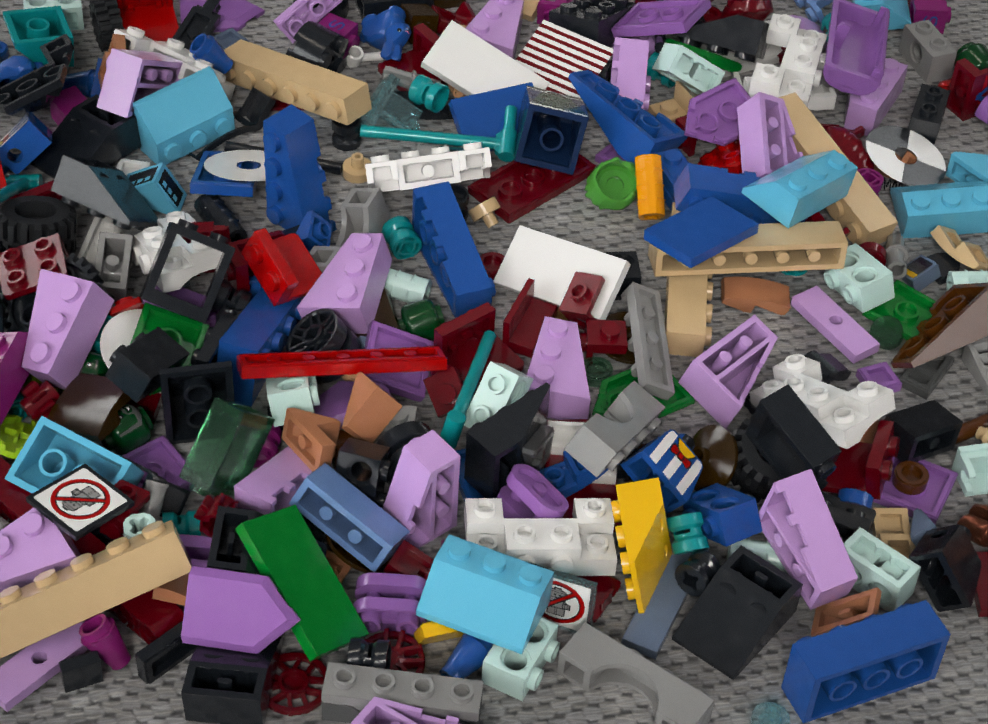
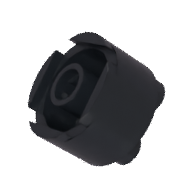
(319, 47)

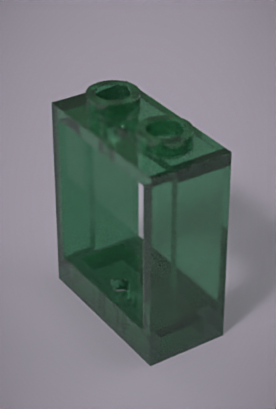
(225, 447)

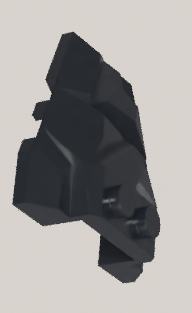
(40, 86)

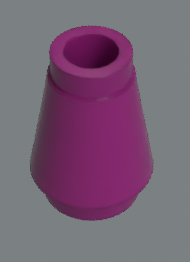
(103, 636)

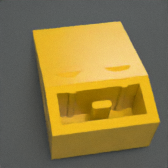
(644, 535)

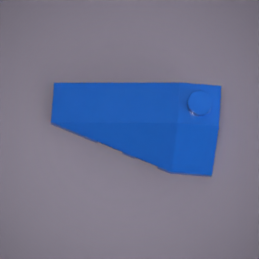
(623, 120)

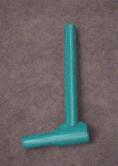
(503, 144)
(18, 184)
(456, 418)

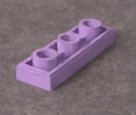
(301, 12)
(835, 324)
(37, 665)

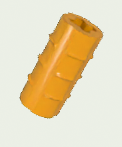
(649, 187)

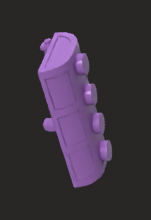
(856, 47)

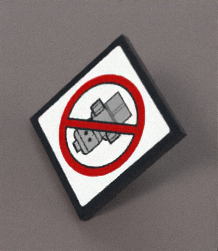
(80, 501)

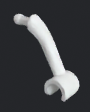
(357, 56)

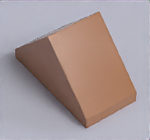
(368, 409)
(846, 611)

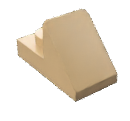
(674, 107)

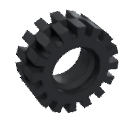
(105, 20)

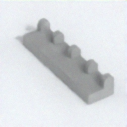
(648, 340)

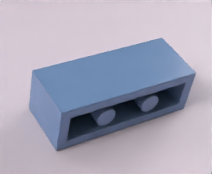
(349, 517)

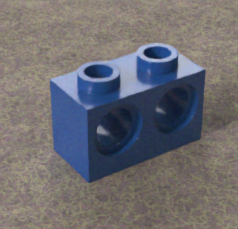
(726, 513)

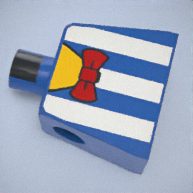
(28, 136)
(672, 461)

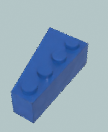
(292, 169)
(703, 181)
(450, 248)
(257, 330)

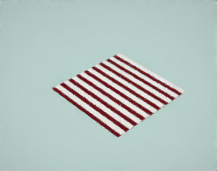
(558, 52)

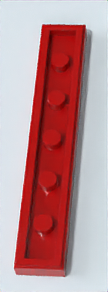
(341, 362)

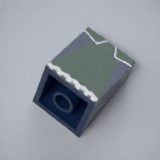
(550, 130)

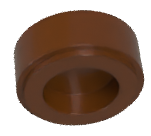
(910, 477)

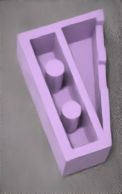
(499, 24)
(630, 69)
(872, 108)
(63, 326)
(561, 364)
(272, 484)
(425, 489)
(807, 539)

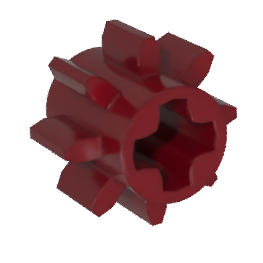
(38, 399)
(208, 510)

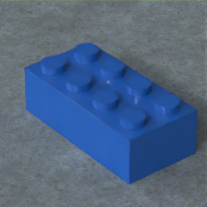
(864, 660)

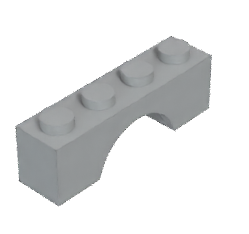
(361, 212)
(625, 425)
(598, 660)

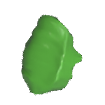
(612, 184)

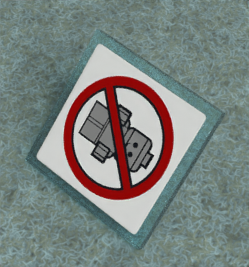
(570, 601)

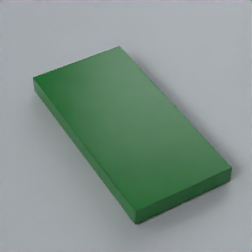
(297, 566)

